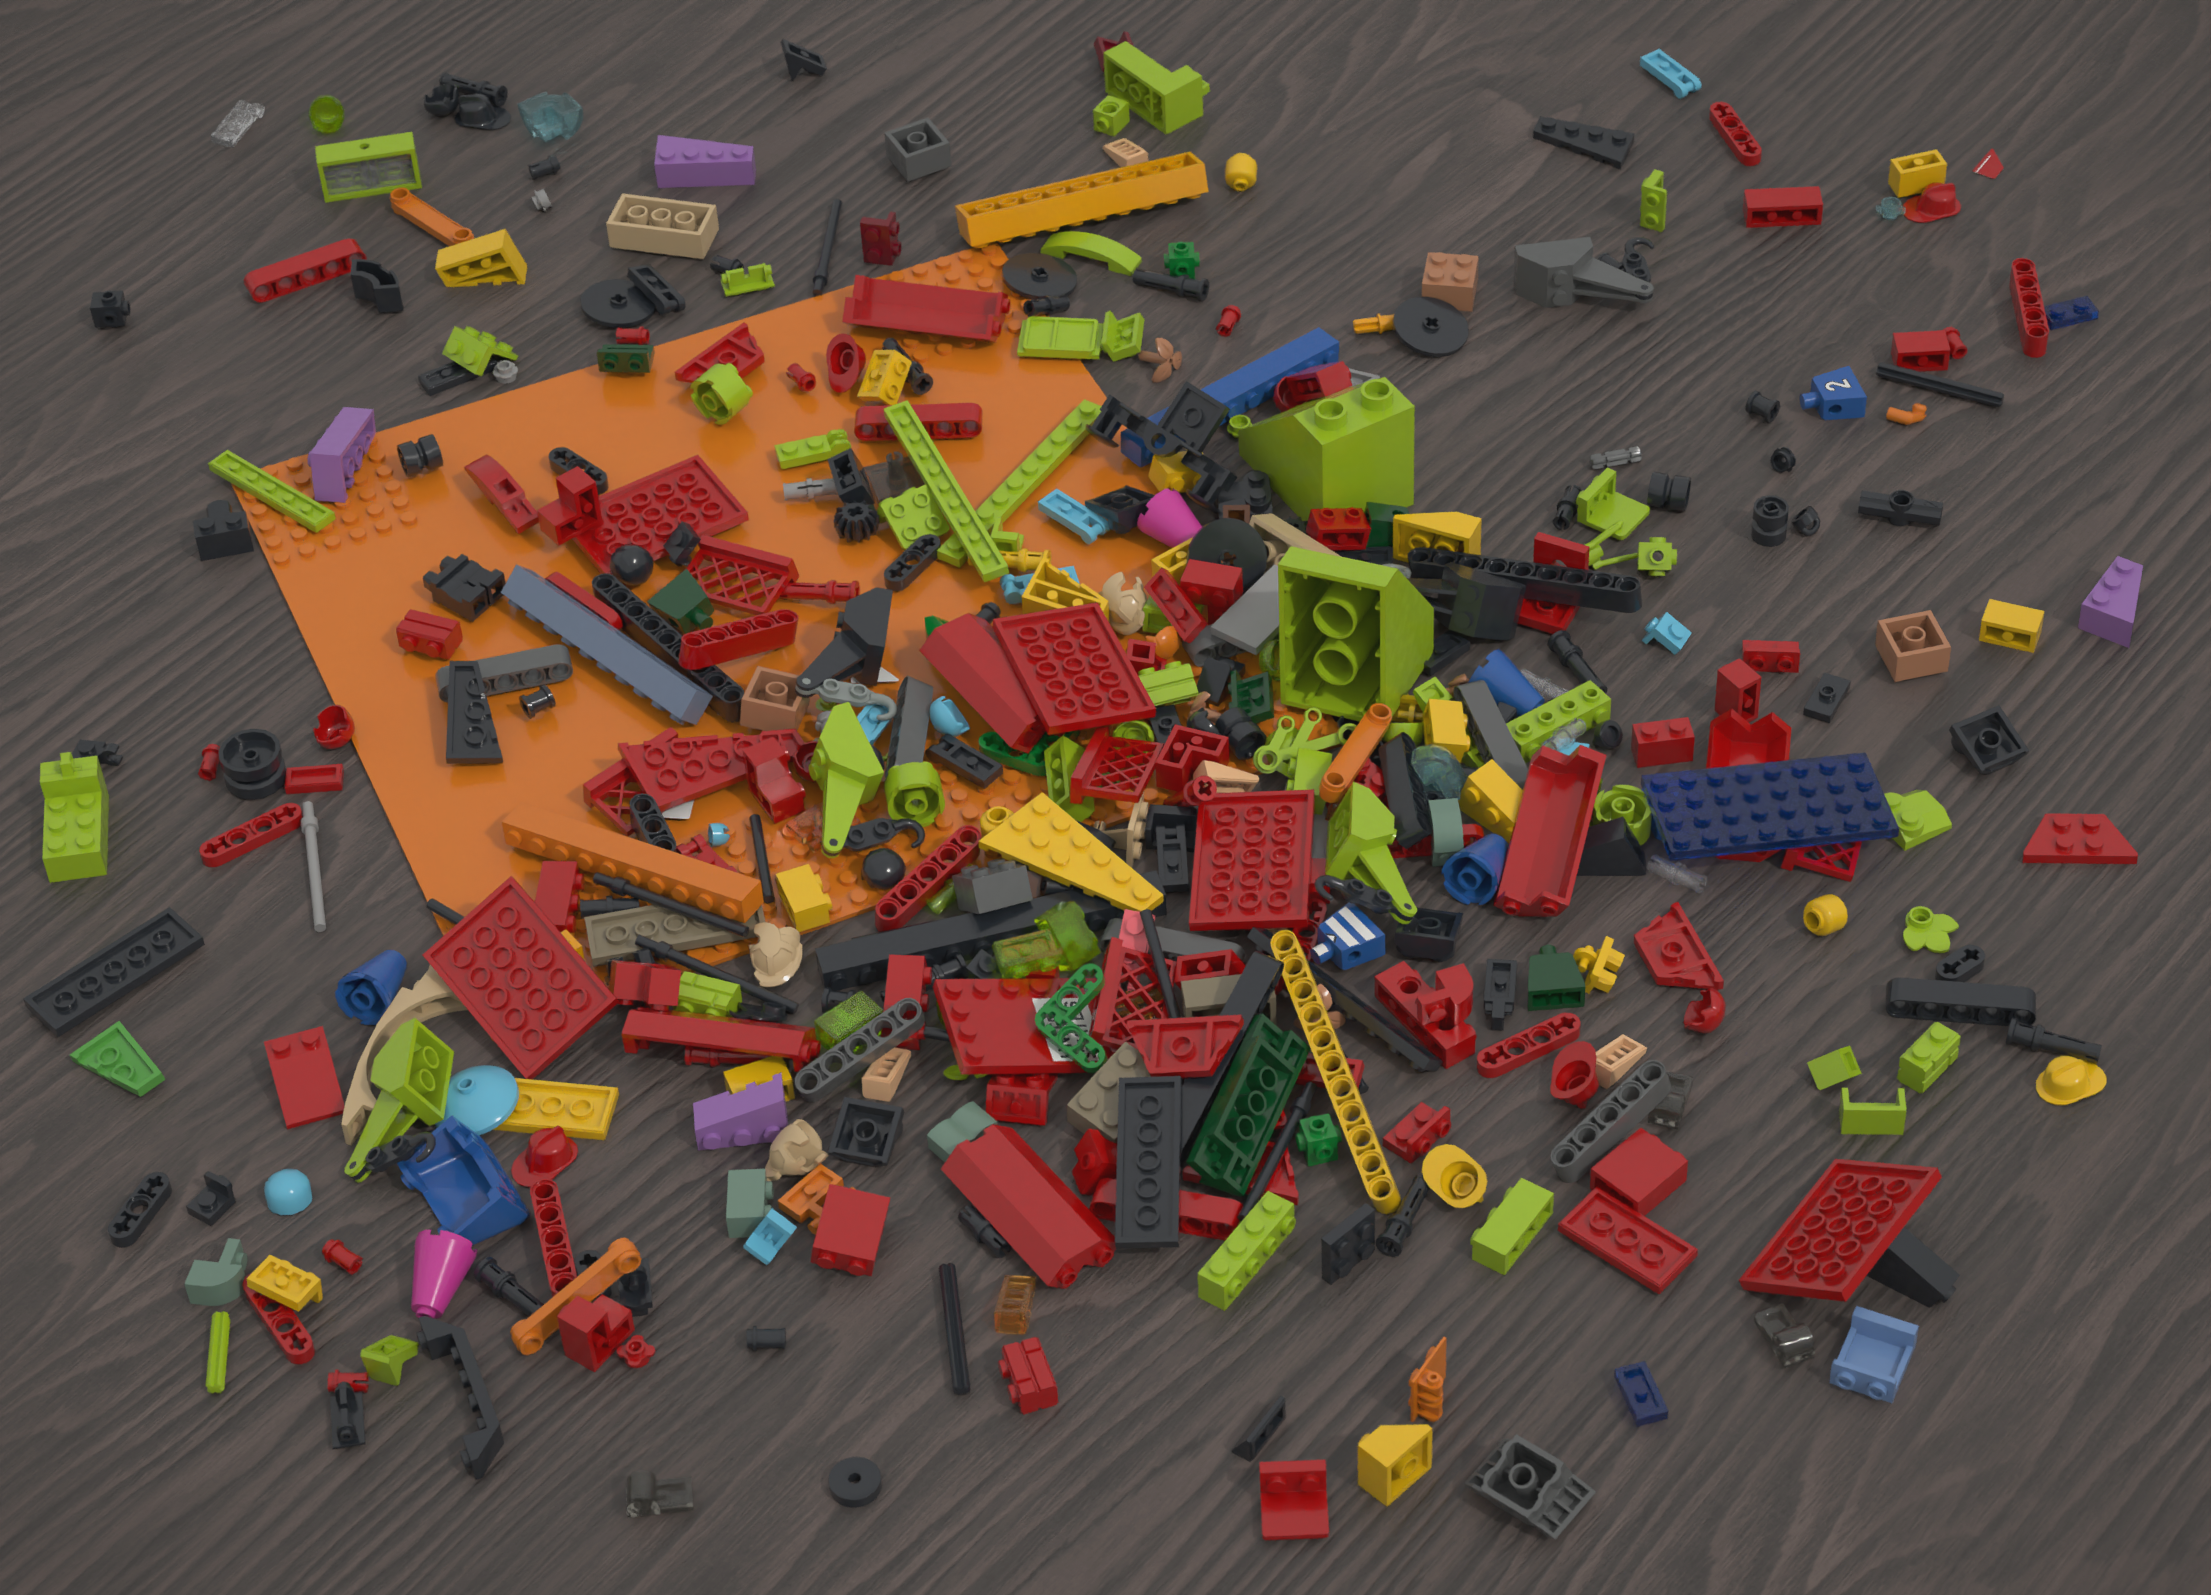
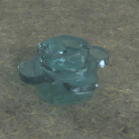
(1890, 208)

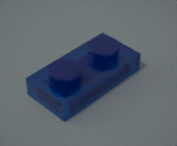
(2070, 312)
(1641, 1393)

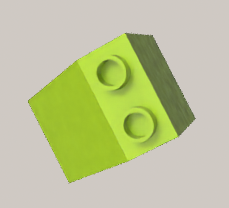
(1338, 449)
(1348, 633)

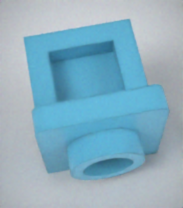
(1667, 632)
(769, 1236)

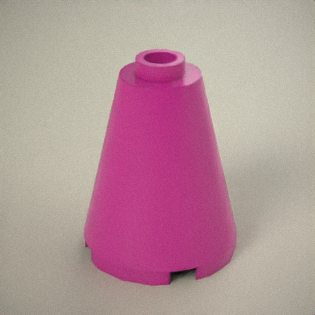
(1168, 519)
(438, 1270)

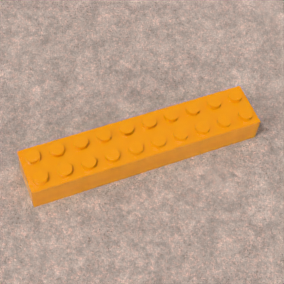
(1081, 199)

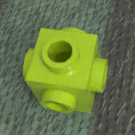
(1645, 556)

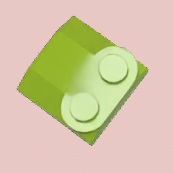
(1917, 817)

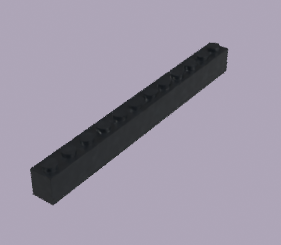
(867, 958)

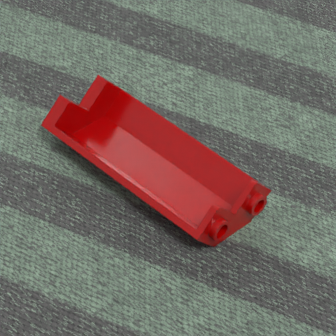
(926, 309)
(979, 669)
(1740, 743)
(1549, 832)
(720, 1033)
(1029, 1205)

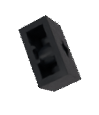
(850, 478)

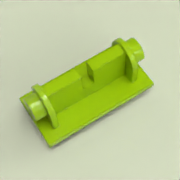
(735, 282)

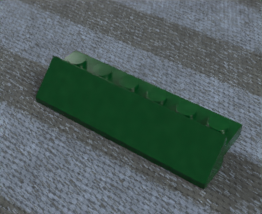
(1248, 1106)

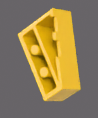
(481, 261)
(1055, 590)
(1491, 799)

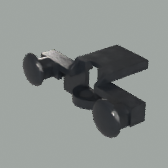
(1190, 416)

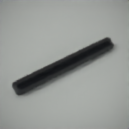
(1940, 384)
(954, 1329)

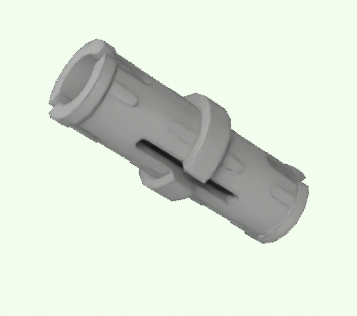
(809, 488)

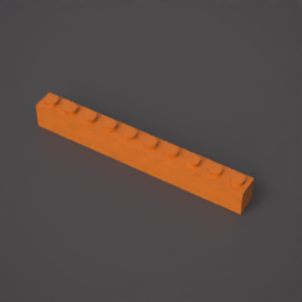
(639, 862)

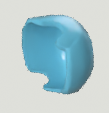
(947, 718)
(288, 1192)

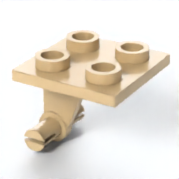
(1130, 837)

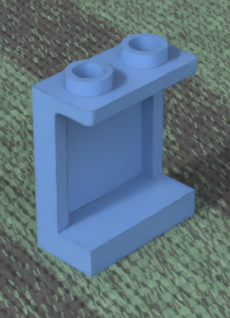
(1874, 1355)

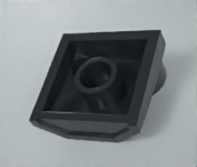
(1251, 491)
(1121, 507)
(1988, 740)
(1429, 935)
(866, 1132)

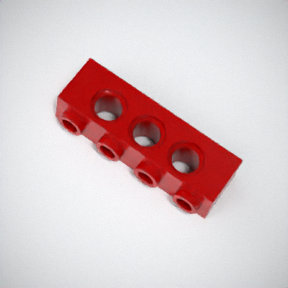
(1398, 992)

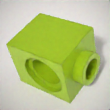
(1111, 115)

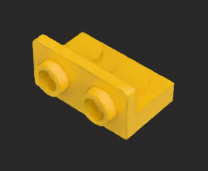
(884, 377)
(285, 1283)

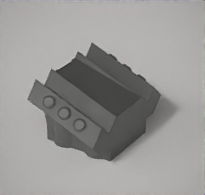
(1530, 1486)

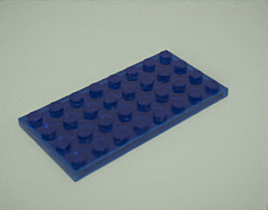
(1768, 806)

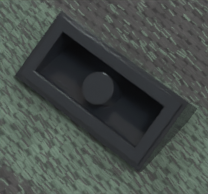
(1261, 1430)

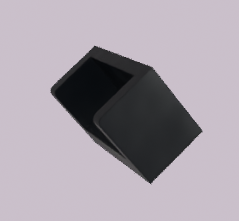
(1170, 817)

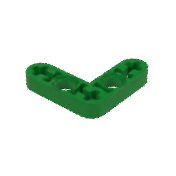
(1033, 762)
(1064, 1016)

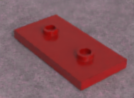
(1627, 1240)

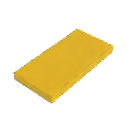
(577, 1108)

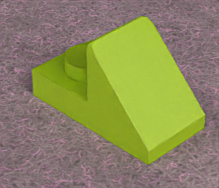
(385, 1358)

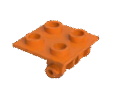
(1427, 1385)

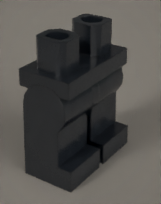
(464, 584)

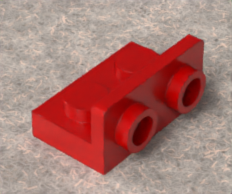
(1771, 655)
(1417, 1132)

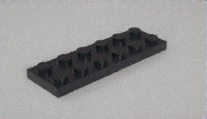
(113, 972)
(1148, 1162)

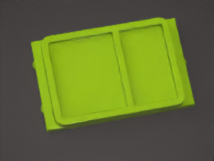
(1060, 338)

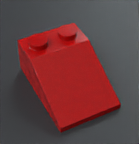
(305, 1077)

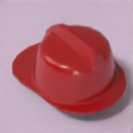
(1934, 203)
(844, 362)
(1575, 1074)
(545, 1156)

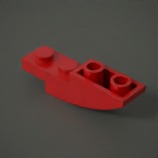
(503, 491)

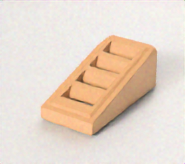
(1125, 152)
(1227, 778)
(1614, 1063)
(884, 1076)

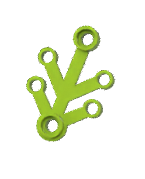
(1306, 728)

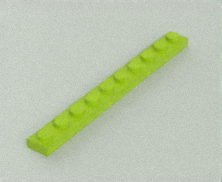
(1027, 476)
(946, 491)

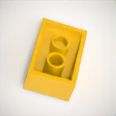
(1436, 530)

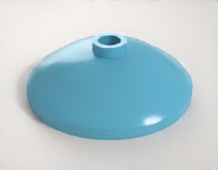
(481, 1097)

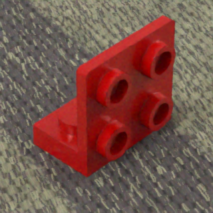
(1020, 1097)
(1294, 1499)

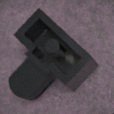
(222, 532)

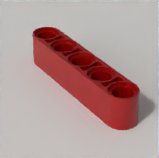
(303, 270)
(2028, 307)
(939, 421)
(738, 639)
(933, 868)
(1199, 1213)
(553, 1234)

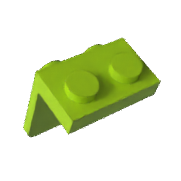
(475, 349)
(1603, 507)
(912, 515)

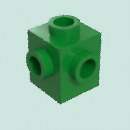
(1181, 259)
(1318, 1139)

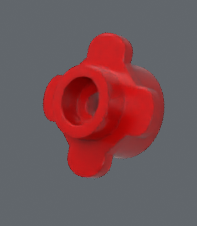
(636, 1358)

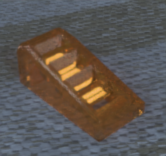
(1014, 1307)

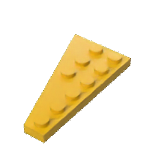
(1068, 853)

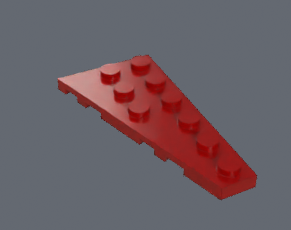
(695, 765)

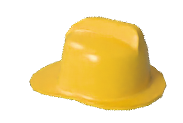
(2069, 1080)
(1454, 1176)

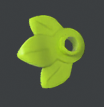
(1928, 930)

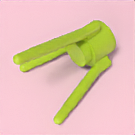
(1596, 551)

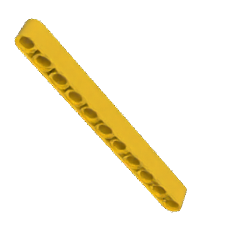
(1339, 1080)

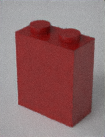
(1640, 1172)
(850, 1230)

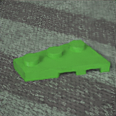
(120, 1060)

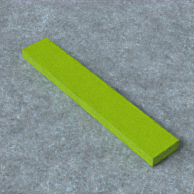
(272, 491)

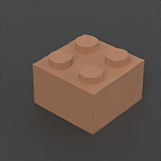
(1451, 279)
(1912, 646)
(772, 701)

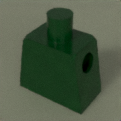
(1381, 522)
(683, 604)
(1554, 981)

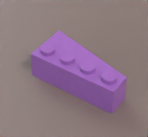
(702, 163)
(341, 453)

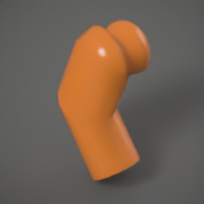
(1907, 417)

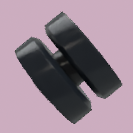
(252, 764)

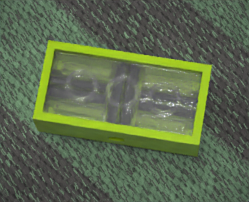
(368, 167)

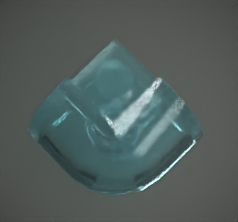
(551, 115)
(1439, 767)

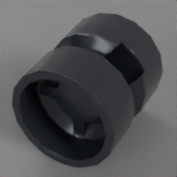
(420, 455)
(1669, 491)
(1770, 521)
(1243, 734)

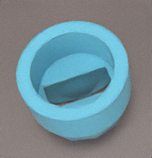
(716, 834)

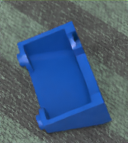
(465, 1184)

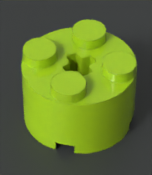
(720, 393)
(914, 792)
(1628, 803)

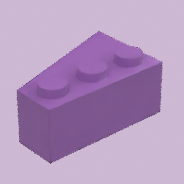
(2113, 602)
(742, 1117)

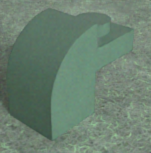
(1446, 829)
(219, 1281)

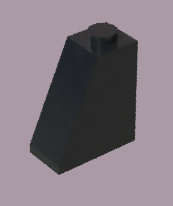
(1612, 851)
(1914, 1271)

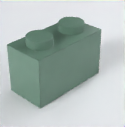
(747, 1201)

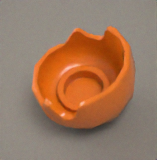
(1166, 642)

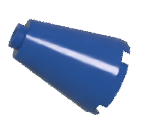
(1508, 683)
(1476, 870)
(371, 987)

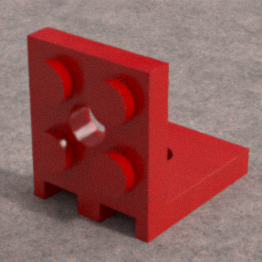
(1546, 551)

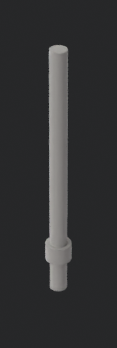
(310, 827)

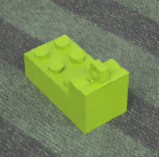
(1153, 91)
(74, 818)

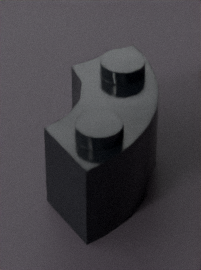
(376, 285)

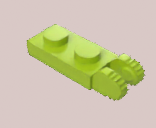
(812, 449)

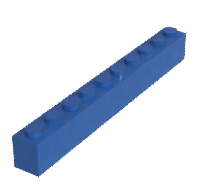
(1248, 385)

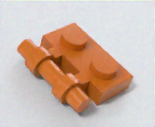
(809, 1195)

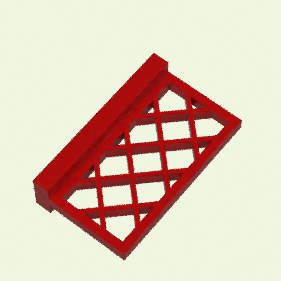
(746, 561)
(1096, 762)
(612, 783)
(1825, 864)
(1106, 999)

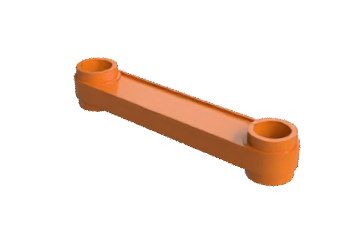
(428, 218)
(1355, 753)
(620, 1259)

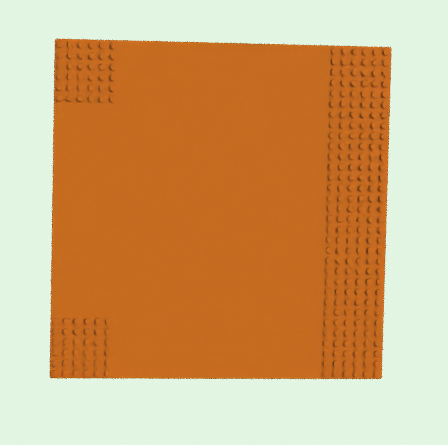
(369, 566)

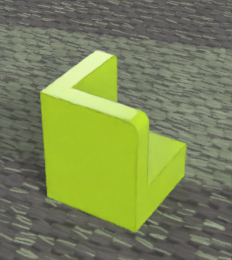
(1006, 540)
(1834, 1067)

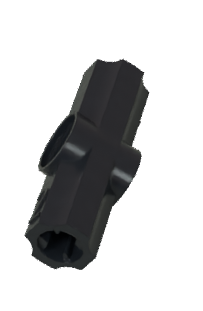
(1900, 508)

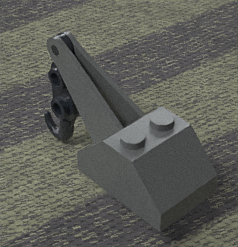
(1565, 270)

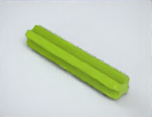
(218, 1352)

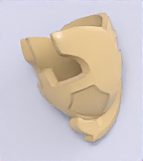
(1126, 606)
(776, 954)
(794, 1151)

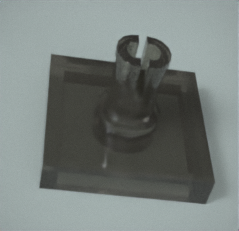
(892, 477)

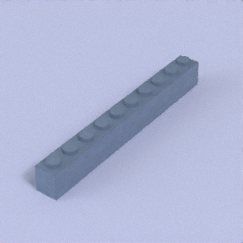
(606, 645)

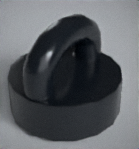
(1804, 518)
(1607, 735)

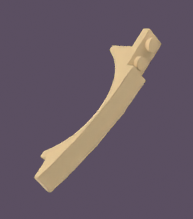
(426, 1000)

